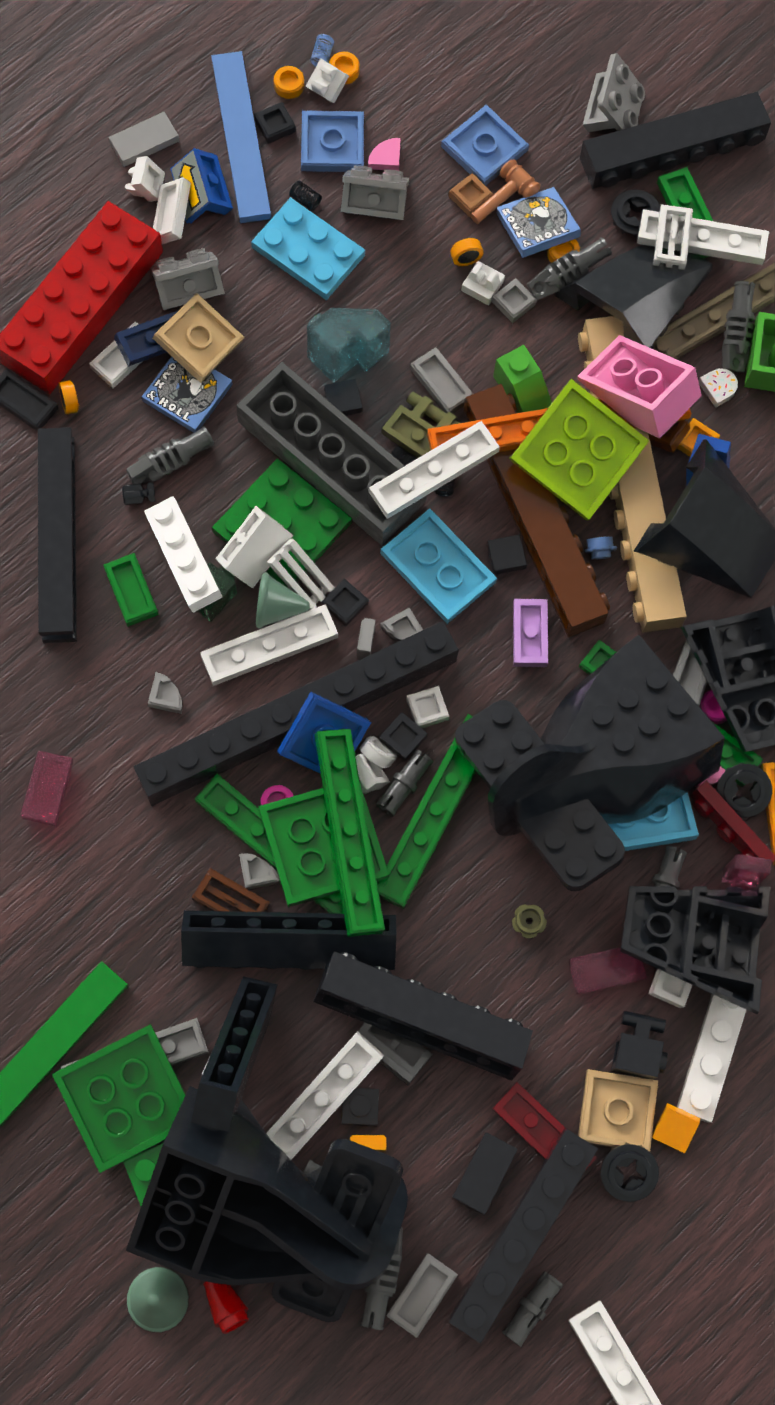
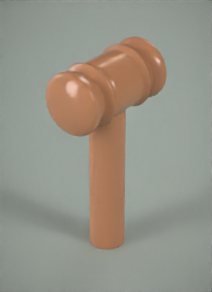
(516, 180)

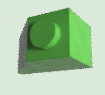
(522, 379)

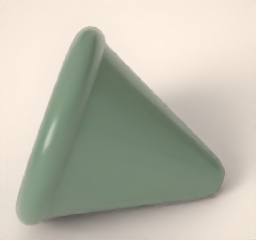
(277, 602)
(157, 1299)

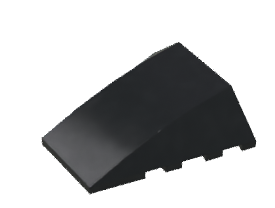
(638, 291)
(714, 529)
(740, 669)
(700, 937)

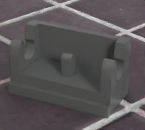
(401, 1055)

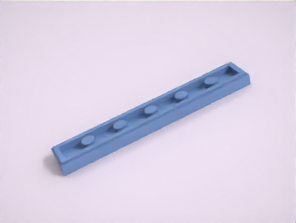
(241, 137)

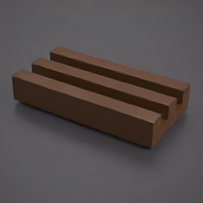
(205, 886)

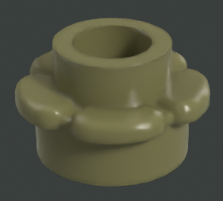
(538, 920)

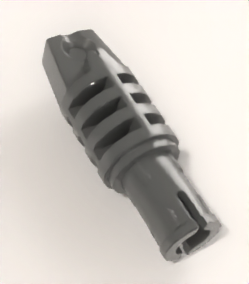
(567, 269)
(739, 328)
(169, 457)
(381, 1290)

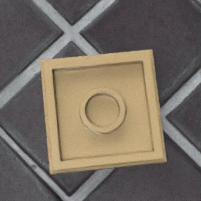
(198, 337)
(617, 1109)

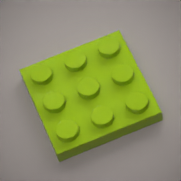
(579, 449)

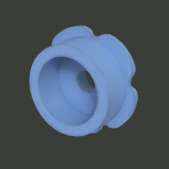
(600, 547)

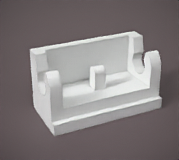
(253, 546)

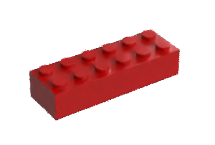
(79, 297)

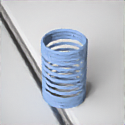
(322, 46)

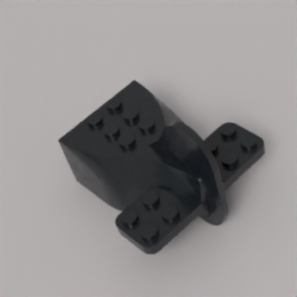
(608, 756)
(246, 1214)

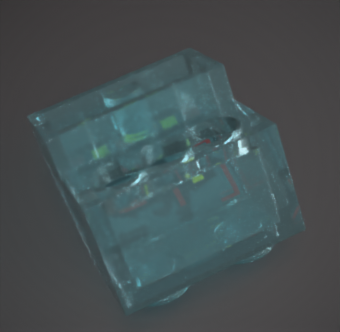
(347, 338)

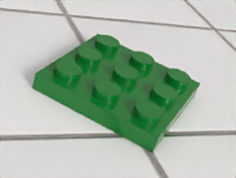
(295, 506)
(304, 849)
(122, 1097)

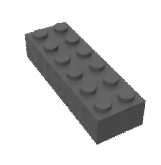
(323, 448)

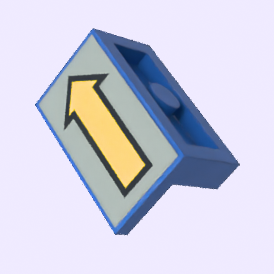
(207, 185)

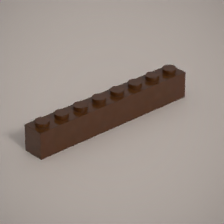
(543, 528)

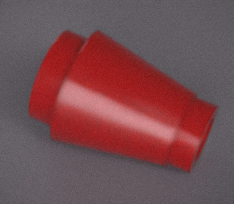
(225, 1306)

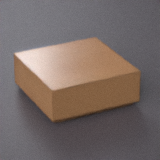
(470, 194)

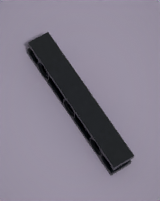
(56, 536)

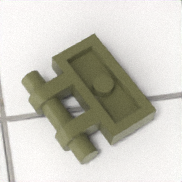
(410, 430)

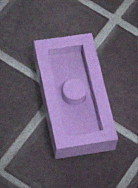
(530, 633)

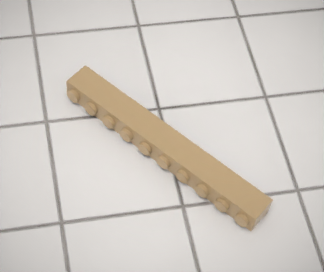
(638, 505)

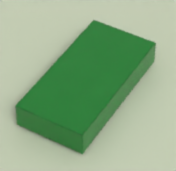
(130, 589)

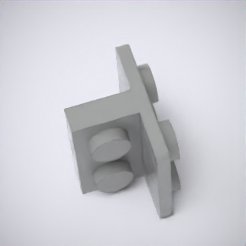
(614, 98)
(374, 193)
(183, 278)

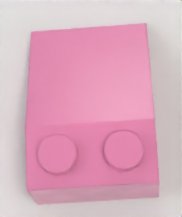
(642, 385)

